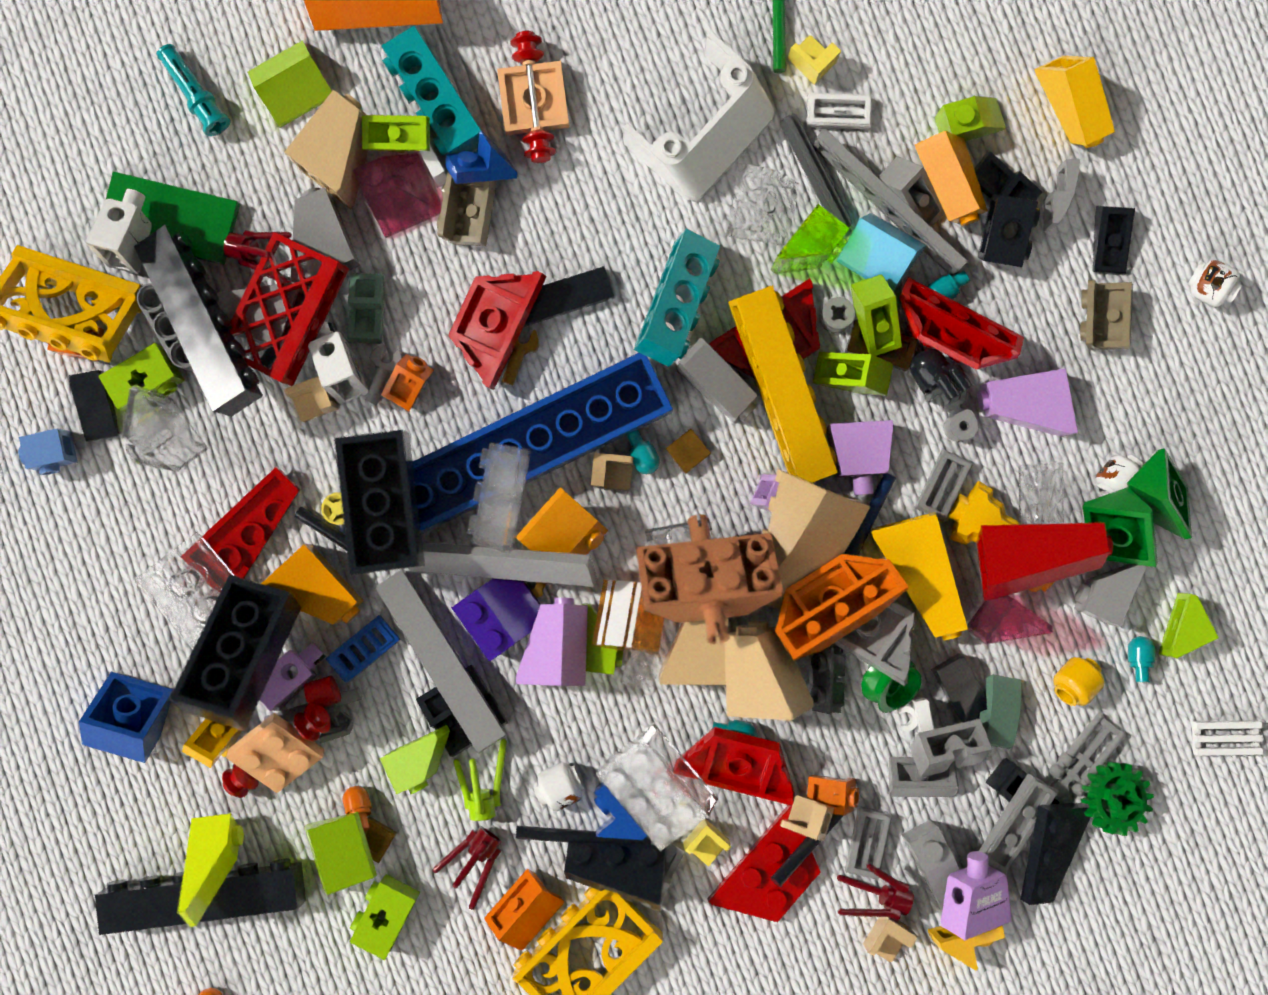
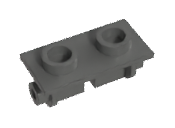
(827, 694)

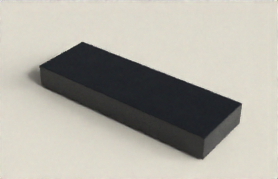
(571, 295)

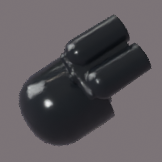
(933, 370)

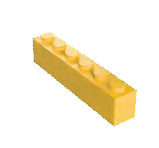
(783, 384)

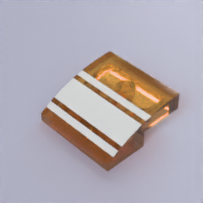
(623, 621)

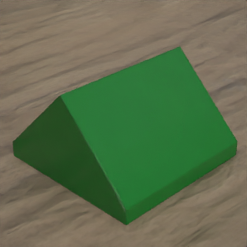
(1165, 493)
(1128, 523)

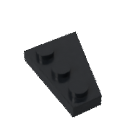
(1052, 848)
(625, 869)

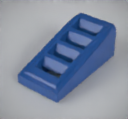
(342, 669)

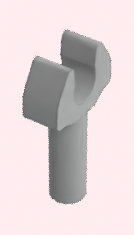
(382, 372)

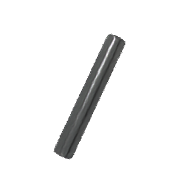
(814, 168)

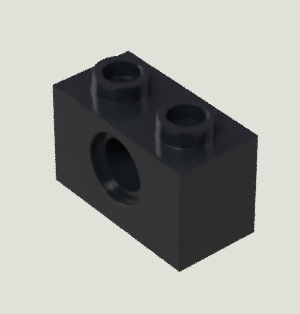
(1001, 211)

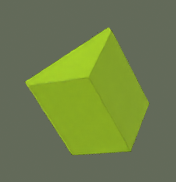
(290, 84)
(340, 852)

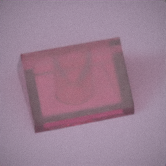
(1006, 620)

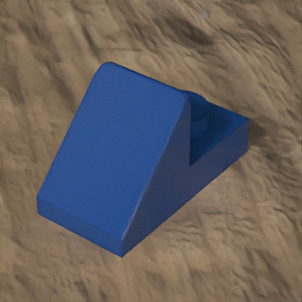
(484, 165)
(621, 824)

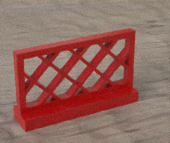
(310, 314)

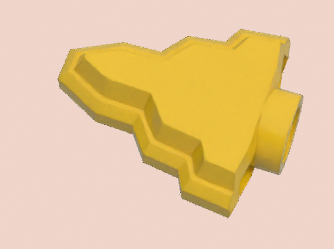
(977, 510)

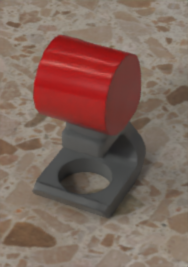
(326, 694)

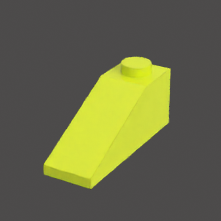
(209, 858)

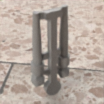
(1066, 758)

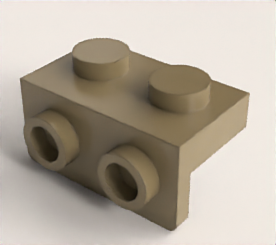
(466, 212)
(1107, 315)

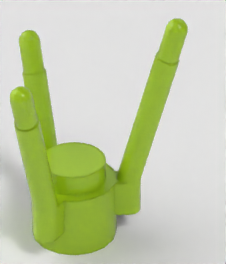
(479, 801)

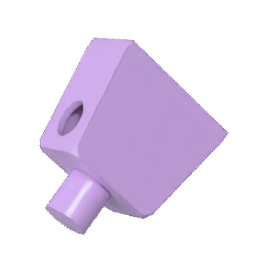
(861, 451)

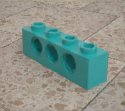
(409, 51)
(656, 338)

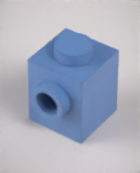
(47, 451)

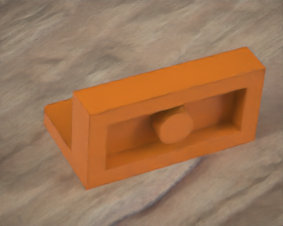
(523, 911)

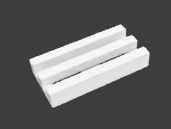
(839, 123)
(1254, 738)

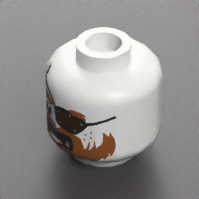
(1215, 283)
(1117, 473)
(559, 786)

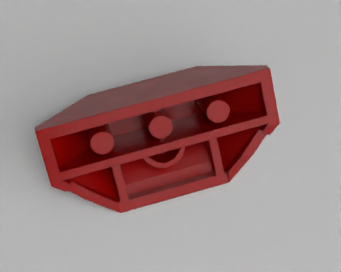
(957, 329)

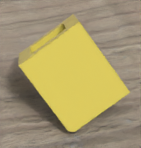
(813, 58)
(706, 842)

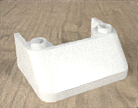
(699, 164)

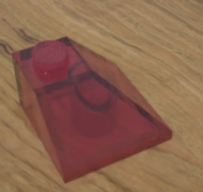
(398, 192)

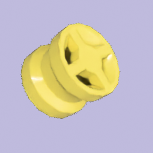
(332, 507)

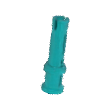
(199, 100)

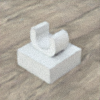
(919, 713)

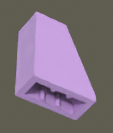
(1031, 401)
(556, 646)

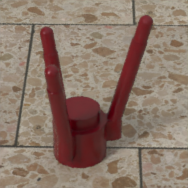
(245, 248)
(483, 845)
(895, 898)

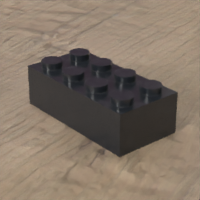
(379, 502)
(236, 652)

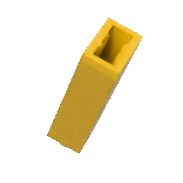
(921, 559)

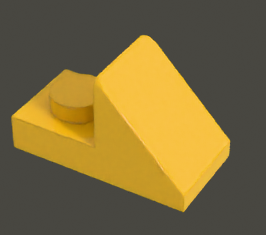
(210, 742)
(964, 949)

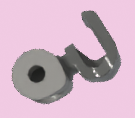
(961, 422)

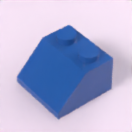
(126, 717)

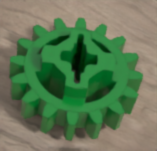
(1107, 811)

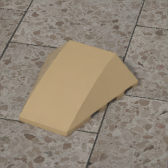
(809, 527)

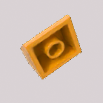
(562, 527)

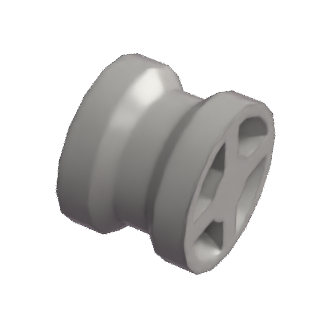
(832, 320)

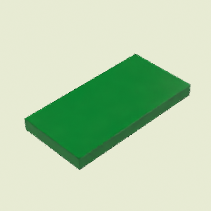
(199, 215)

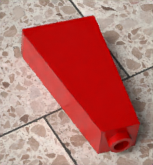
(1038, 554)

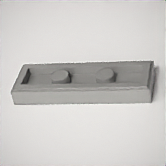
(1016, 823)

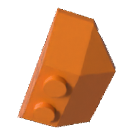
(836, 602)

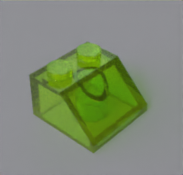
(813, 244)

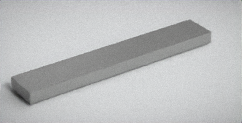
(888, 202)
(517, 565)
(441, 661)

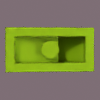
(395, 133)

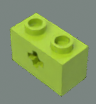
(151, 362)
(379, 935)

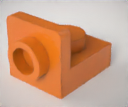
(407, 381)
(834, 792)

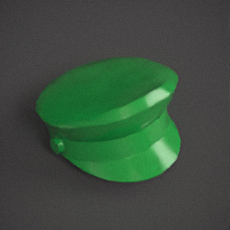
(888, 692)

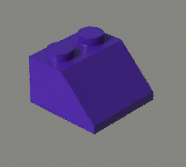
(498, 614)

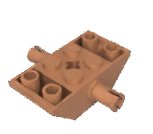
(709, 577)

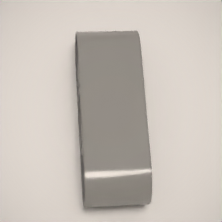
(160, 324)

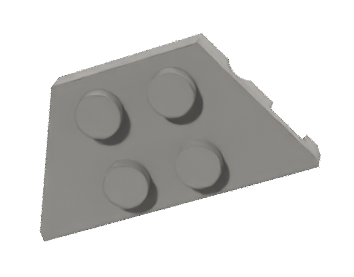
(884, 642)

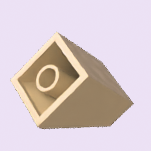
(332, 147)
(694, 659)
(763, 676)

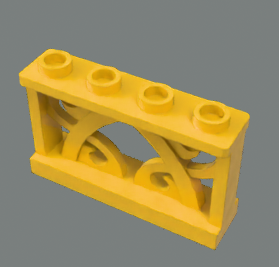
(71, 330)
(634, 948)

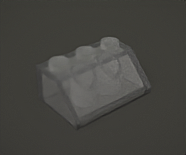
(159, 431)
(499, 496)
(186, 585)

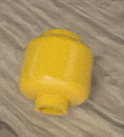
(1078, 681)

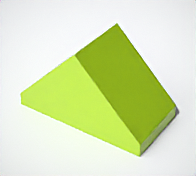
(1187, 627)

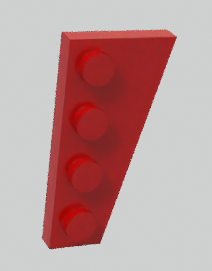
(251, 522)

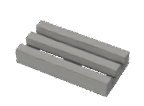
(943, 456)
(856, 837)

